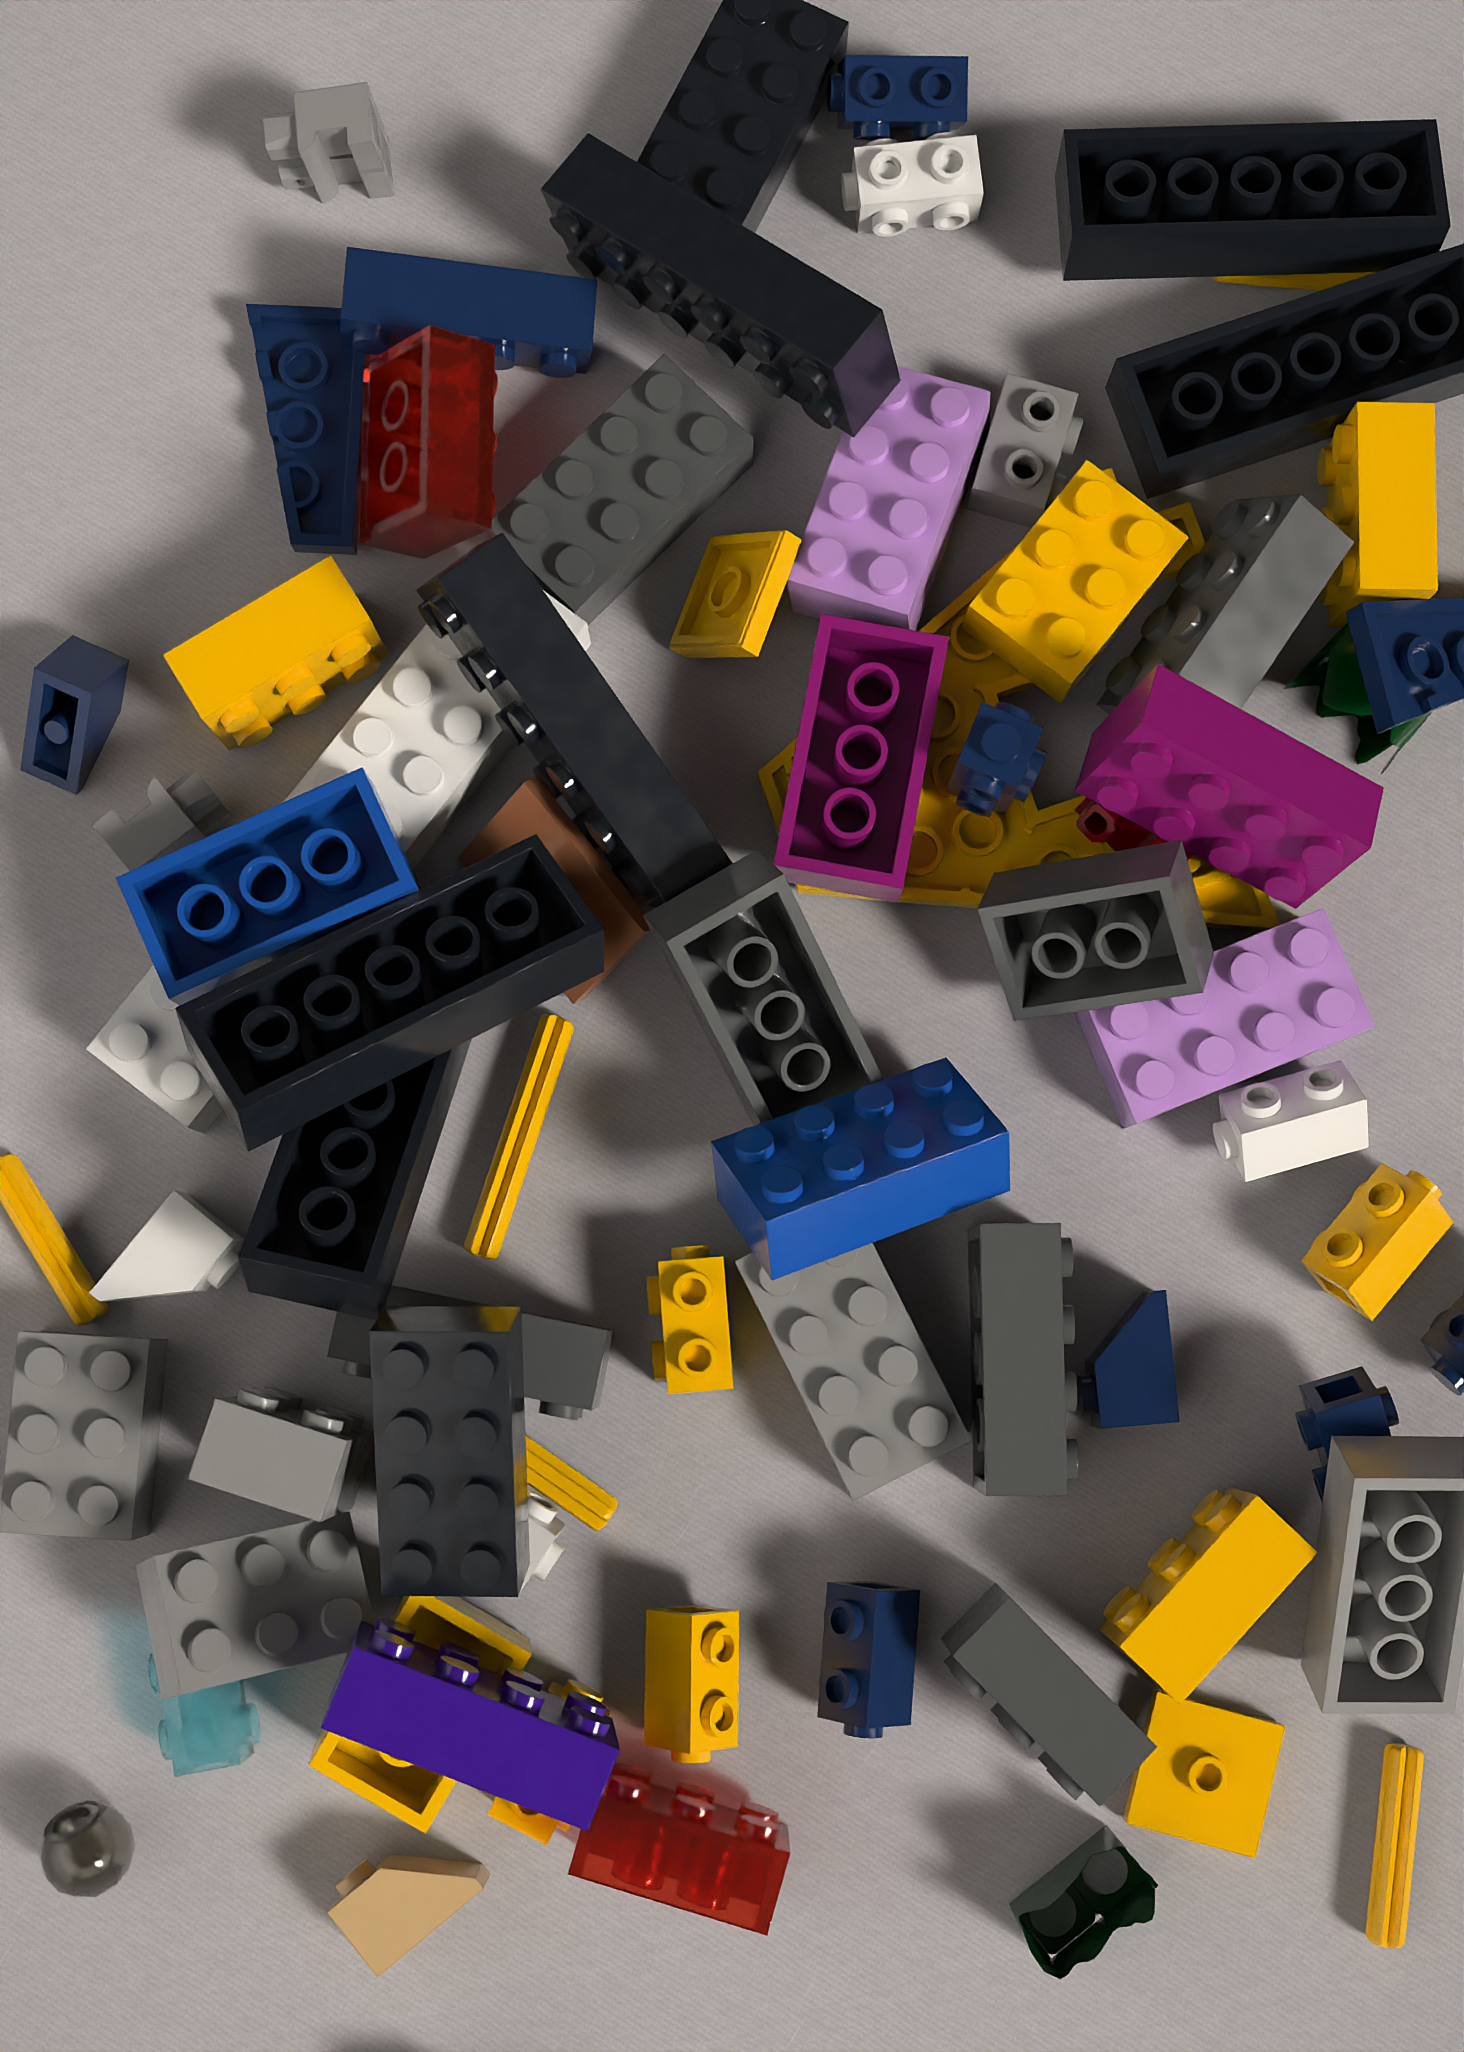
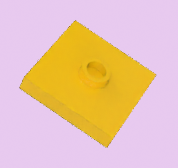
(735, 594)
(1206, 1775)

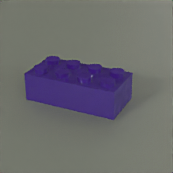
(473, 1722)

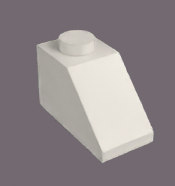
(173, 1254)

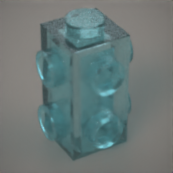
(206, 1727)

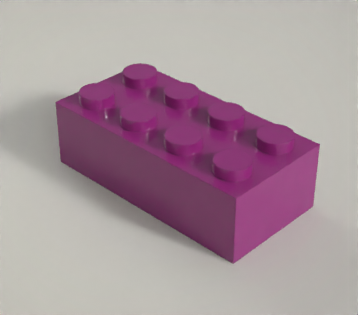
(860, 757)
(1229, 788)

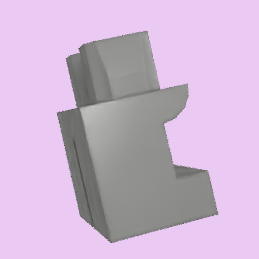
(331, 142)
(171, 821)

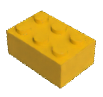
(1385, 500)
(1073, 581)
(278, 655)
(1205, 1590)
(396, 1784)

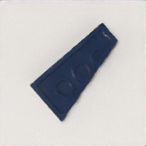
(314, 421)
(1409, 656)

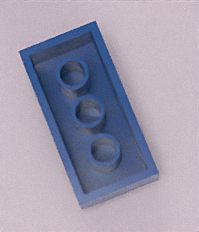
(267, 885)
(861, 1167)

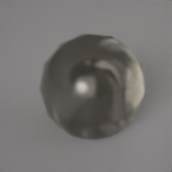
(86, 1849)

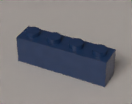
(526, 314)

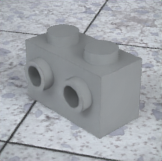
(1023, 451)

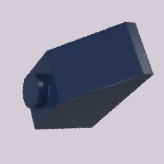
(72, 712)
(1132, 1370)

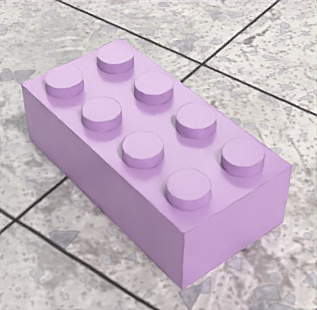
(891, 504)
(1258, 1011)

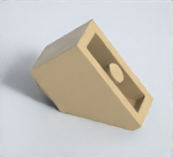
(400, 1903)

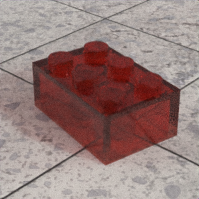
(428, 443)
(685, 1849)

